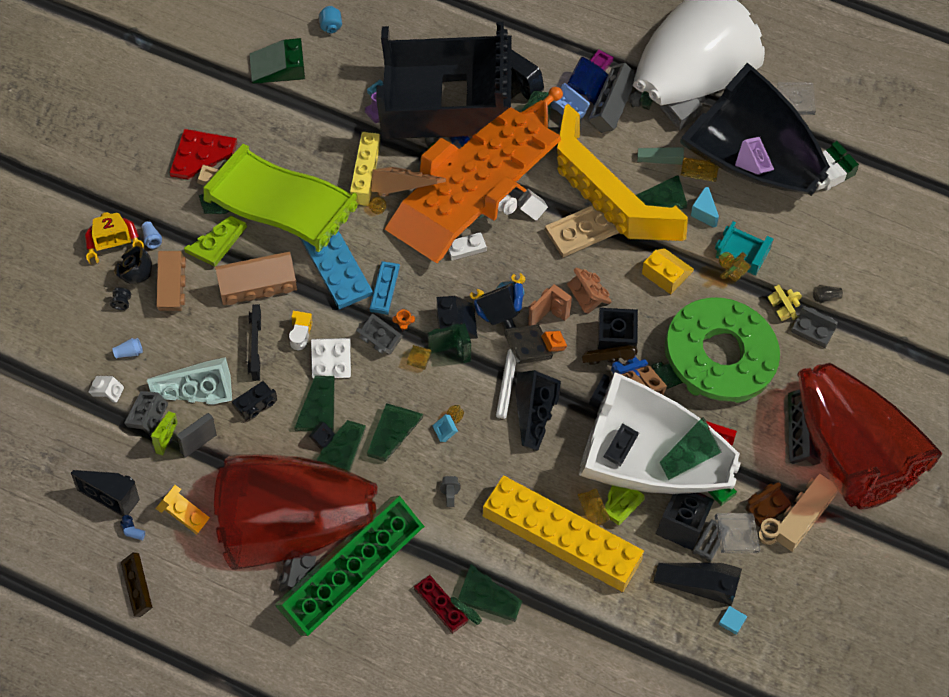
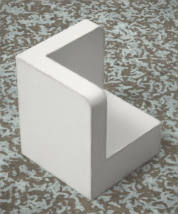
(532, 204)

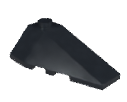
(535, 399)
(705, 580)

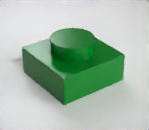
(723, 495)

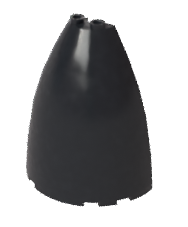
(752, 110)

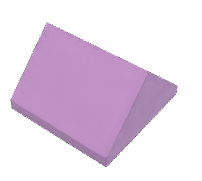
(754, 157)

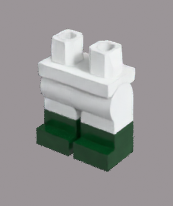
(841, 166)

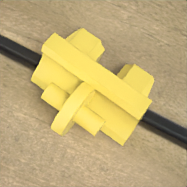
(787, 310)

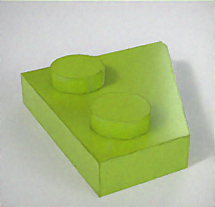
(622, 503)

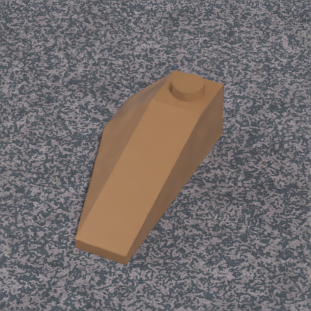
(396, 179)

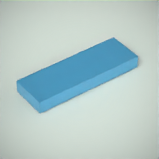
(384, 287)

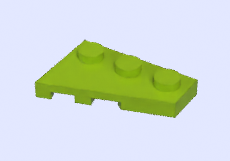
(216, 244)

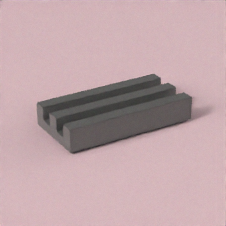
(703, 554)

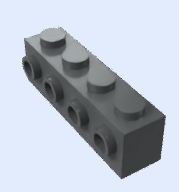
(612, 98)

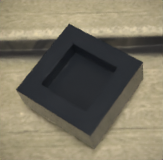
(322, 435)

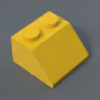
(666, 270)

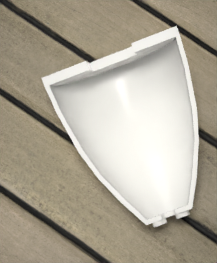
(698, 51)
(660, 428)

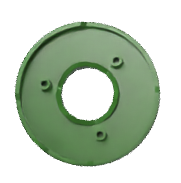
(705, 377)

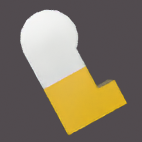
(302, 325)

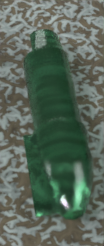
(469, 612)

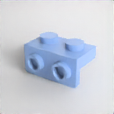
(572, 98)

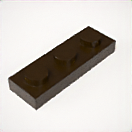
(136, 584)

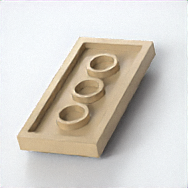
(579, 230)

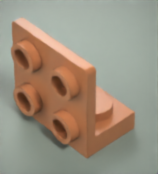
(551, 299)

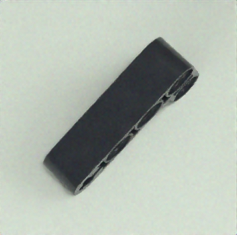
(526, 74)

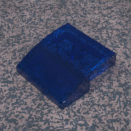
(588, 79)

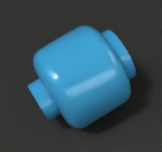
(330, 19)

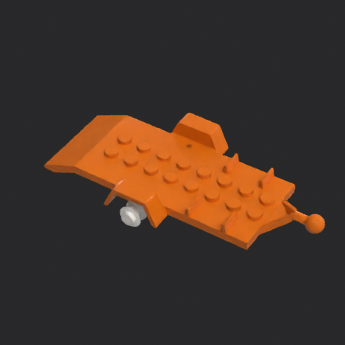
(476, 180)

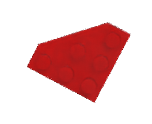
(200, 149)

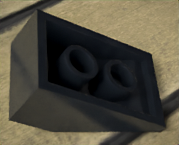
(108, 489)
(685, 518)

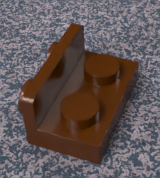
(768, 503)

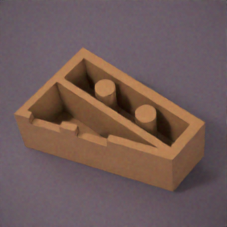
(171, 280)

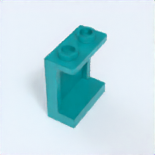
(737, 241)

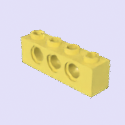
(365, 163)

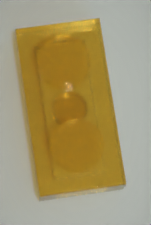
(699, 169)

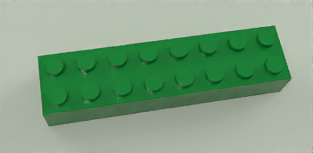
(349, 566)

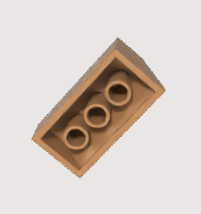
(256, 278)

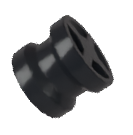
(120, 298)

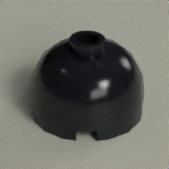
(135, 266)

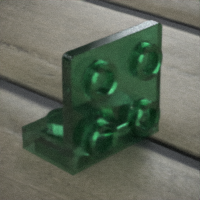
(451, 337)

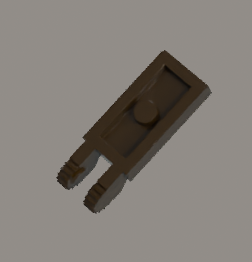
(610, 354)

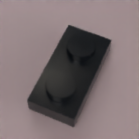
(621, 444)

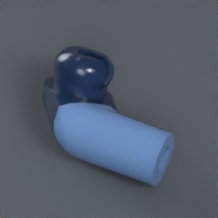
(129, 529)

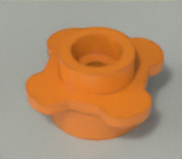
(403, 314)

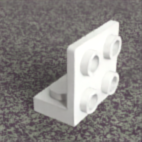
(331, 357)

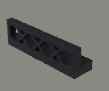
(809, 451)

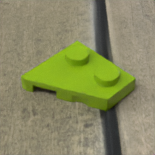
(163, 432)

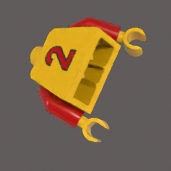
(110, 231)

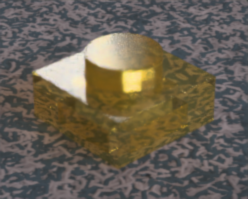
(419, 357)

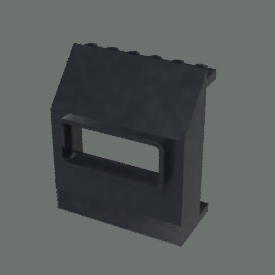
(414, 76)

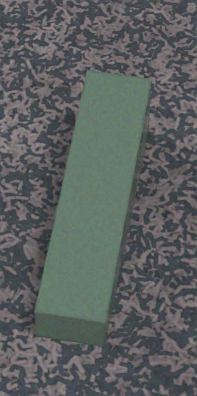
(661, 155)

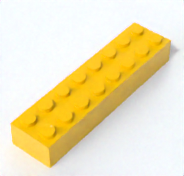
(563, 533)

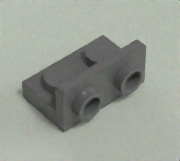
(814, 326)
(147, 412)

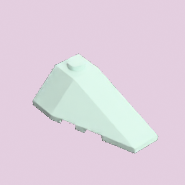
(201, 383)

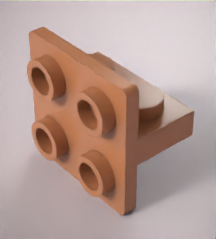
(588, 290)

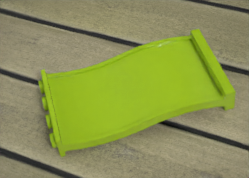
(280, 197)

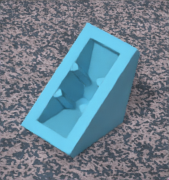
(705, 209)

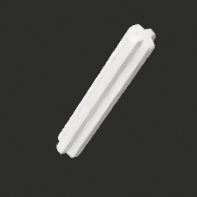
(506, 385)

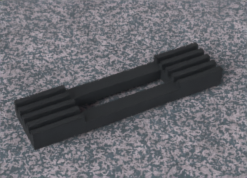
(254, 365)

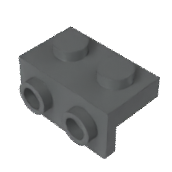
(380, 334)
(295, 570)

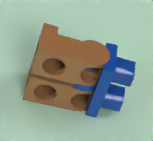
(641, 373)

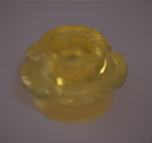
(377, 209)
(456, 413)

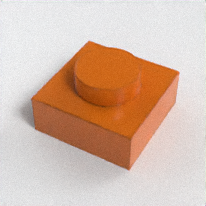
(554, 341)

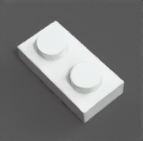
(467, 246)

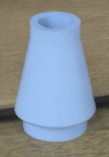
(151, 236)
(128, 349)

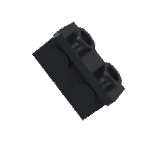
(255, 400)

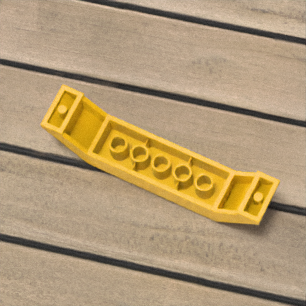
(609, 193)

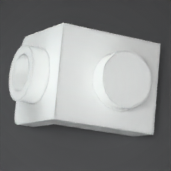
(106, 387)

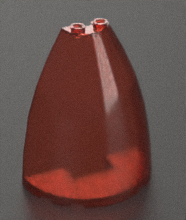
(862, 437)
(286, 507)

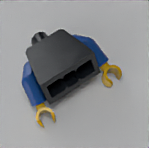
(500, 304)

